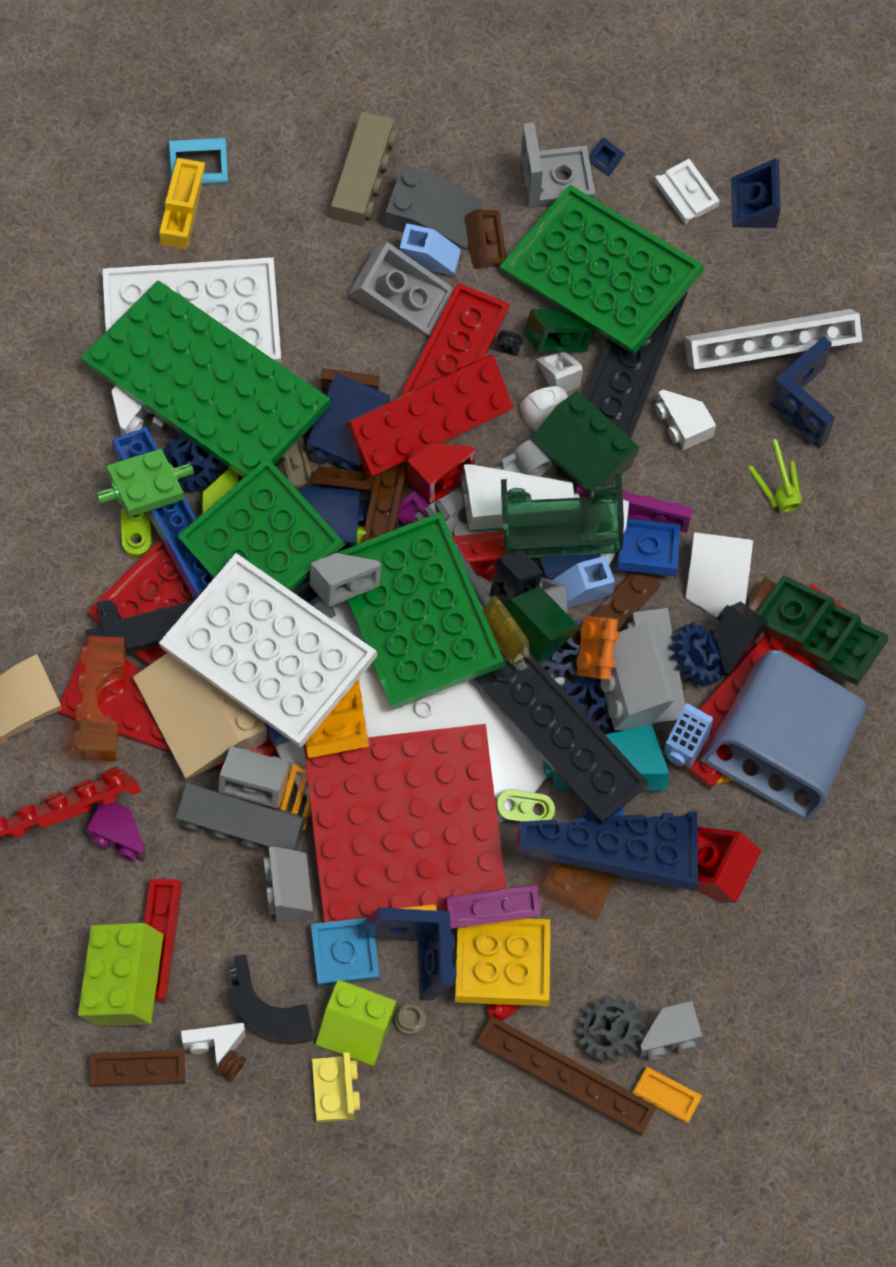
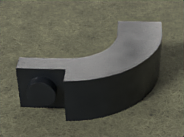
(267, 1022)

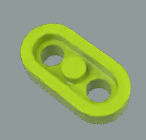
(133, 528)
(523, 806)

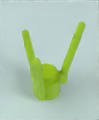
(787, 495)

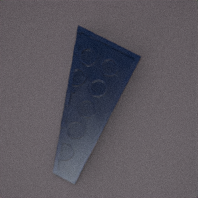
(627, 845)

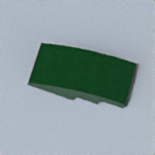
(821, 630)

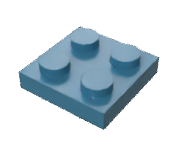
(343, 954)

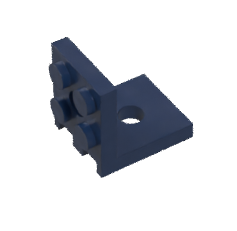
(795, 404)
(433, 939)

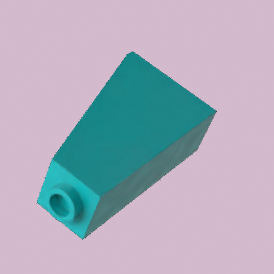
(642, 751)

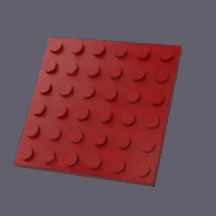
(405, 821)

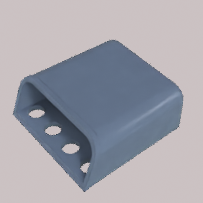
(792, 728)

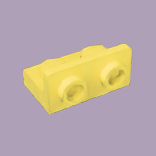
(334, 1088)

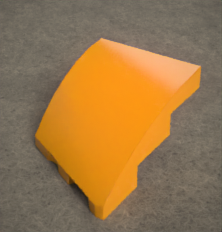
(343, 727)

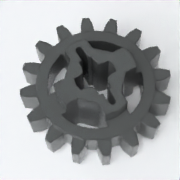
(624, 1026)

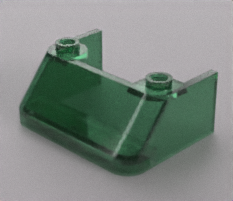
(563, 524)

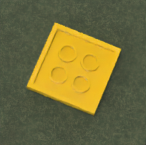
(504, 963)

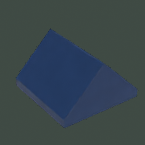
(757, 196)

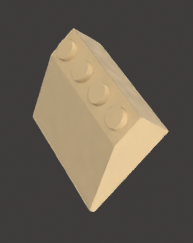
(196, 716)

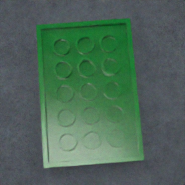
(602, 268)
(422, 614)

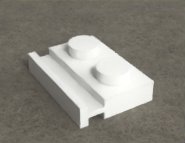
(687, 191)

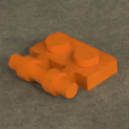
(597, 647)

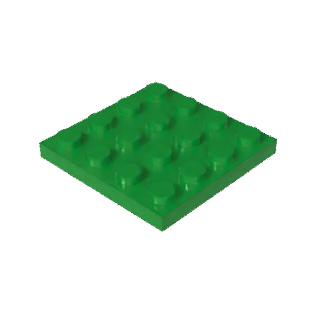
(265, 525)

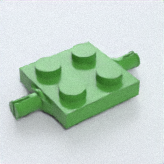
(144, 482)

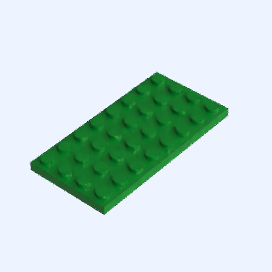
(205, 380)

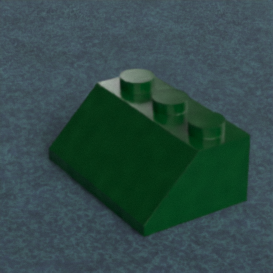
(585, 443)

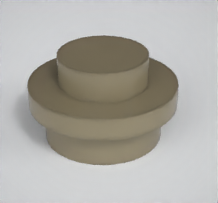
(410, 1019)

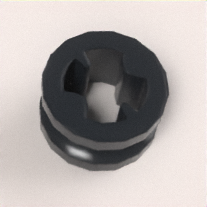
(508, 342)

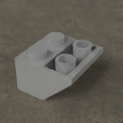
(254, 777)
(291, 890)

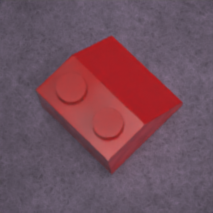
(437, 469)
(724, 863)

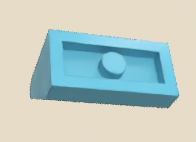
(202, 145)

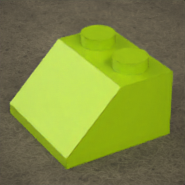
(356, 1022)

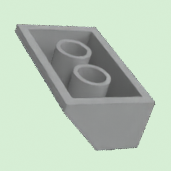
(639, 682)

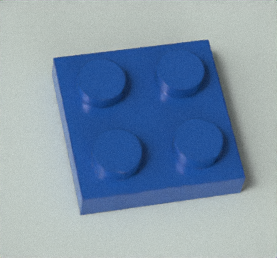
(650, 547)

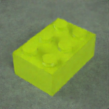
(120, 974)

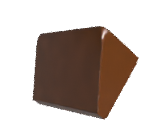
(485, 238)
(343, 478)

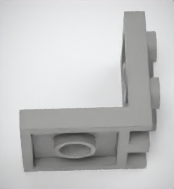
(542, 166)

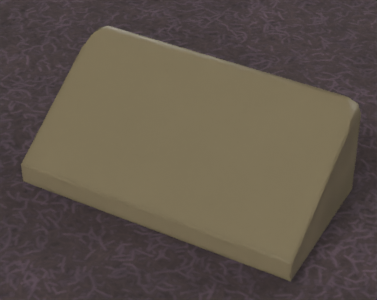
(297, 466)

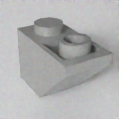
(672, 1030)

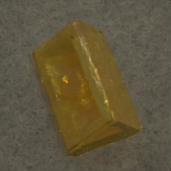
(506, 631)

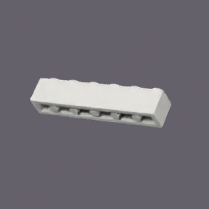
(771, 338)

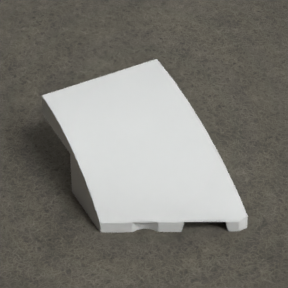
(718, 571)

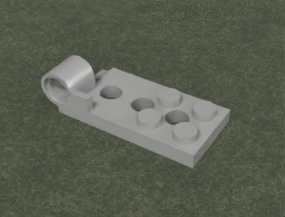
(525, 460)

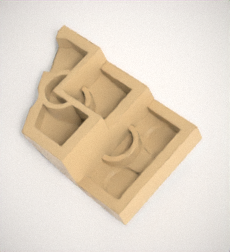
(25, 697)

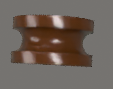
(231, 1065)

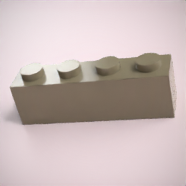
(363, 169)

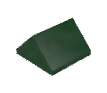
(542, 622)

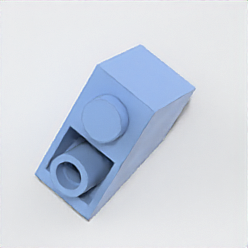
(430, 249)
(587, 581)

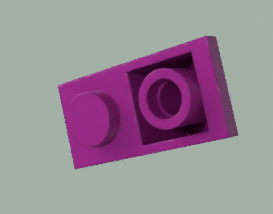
(116, 828)

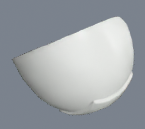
(540, 404)

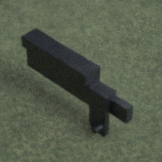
(140, 631)

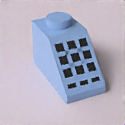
(688, 736)

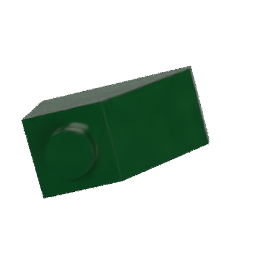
(556, 331)

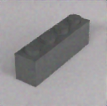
(239, 818)

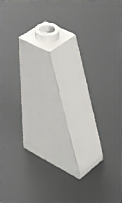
(483, 493)

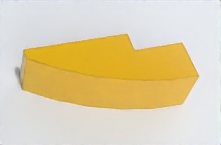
(181, 203)

